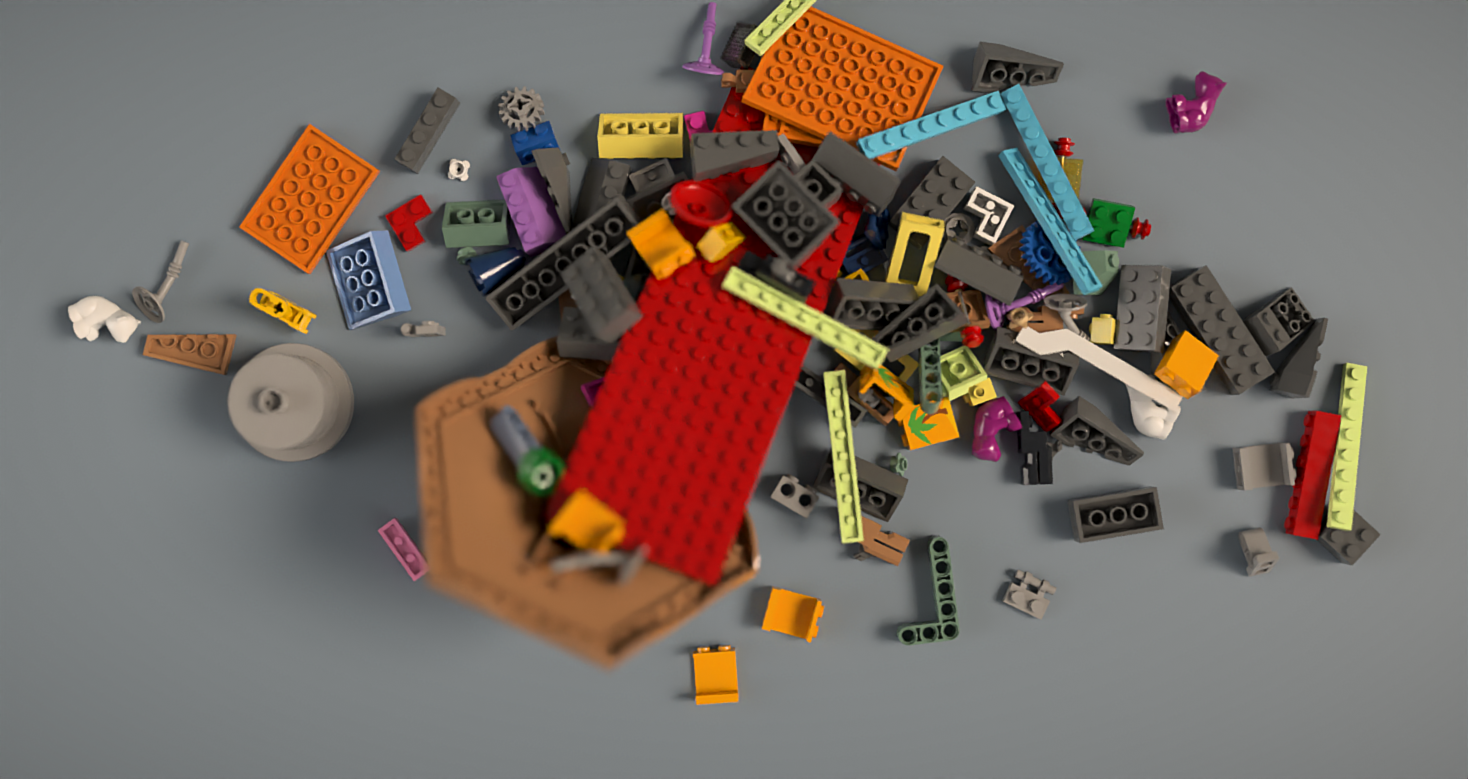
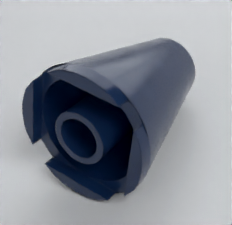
(494, 268)

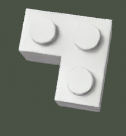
(993, 214)

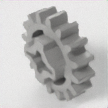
(512, 111)

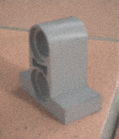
(1257, 551)

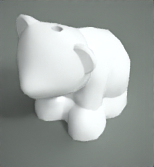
(95, 312)
(1148, 417)

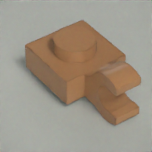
(739, 80)

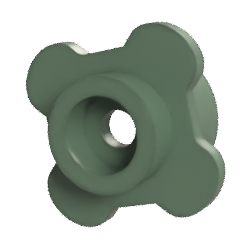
(464, 253)
(898, 464)

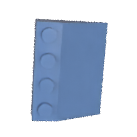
(368, 279)

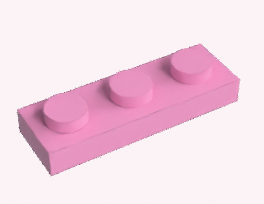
(403, 548)

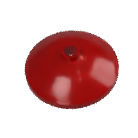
(701, 203)

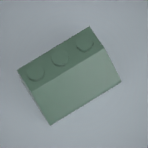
(476, 223)

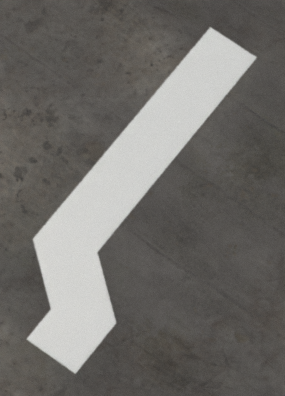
(1067, 340)

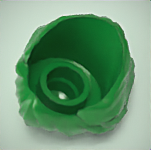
(540, 471)

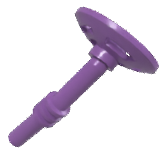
(704, 64)
(1000, 309)

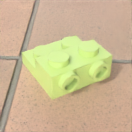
(959, 372)

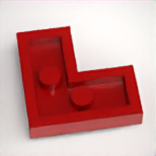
(404, 221)
(1038, 405)

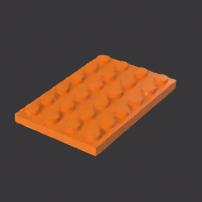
(309, 199)

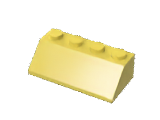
(640, 135)

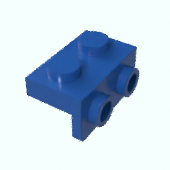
(535, 138)

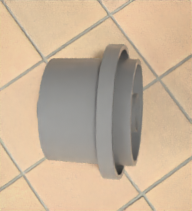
(292, 402)

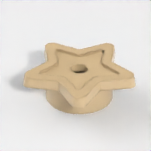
(1019, 313)

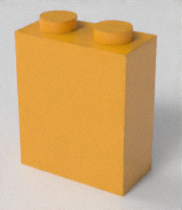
(1186, 365)

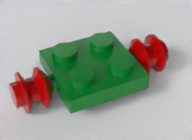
(1113, 222)

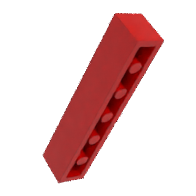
(1312, 474)

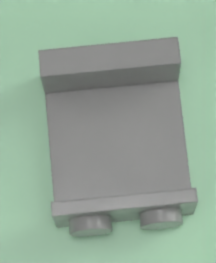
(1264, 466)

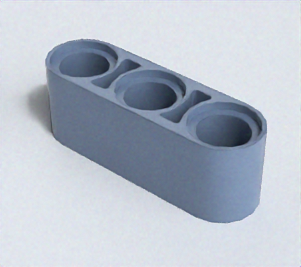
(513, 433)

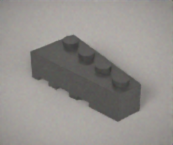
(731, 151)
(920, 324)

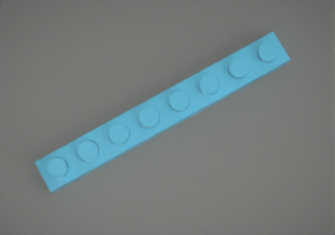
(931, 125)
(1047, 162)
(1050, 221)

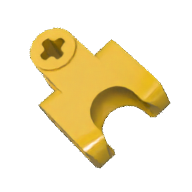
(274, 304)

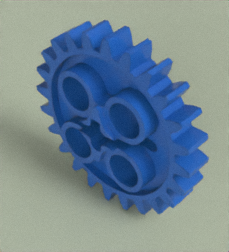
(1043, 256)

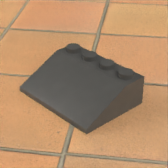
(786, 215)

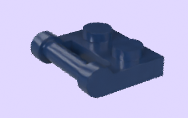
(877, 228)
(865, 259)

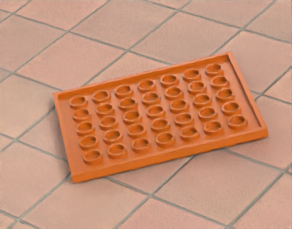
(841, 81)

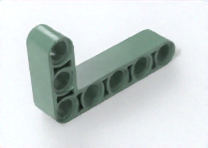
(932, 372)
(939, 599)

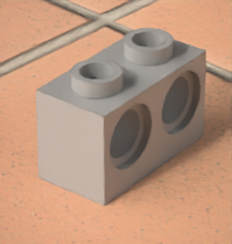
(792, 500)

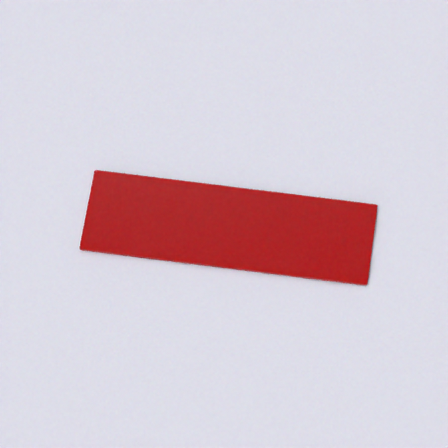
(698, 390)

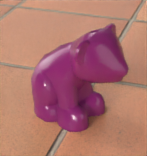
(1194, 114)
(988, 421)

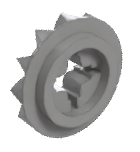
(964, 223)

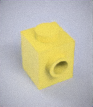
(1102, 330)
(980, 393)

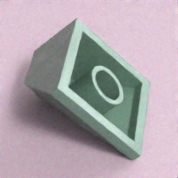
(1105, 267)

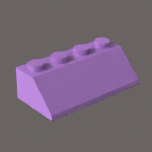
(531, 209)

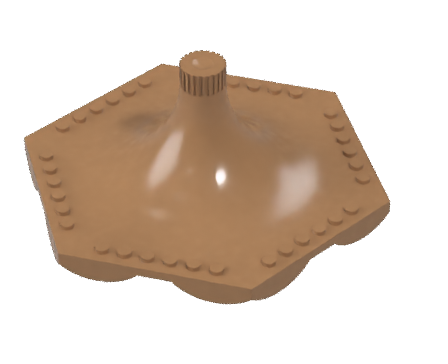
(492, 535)

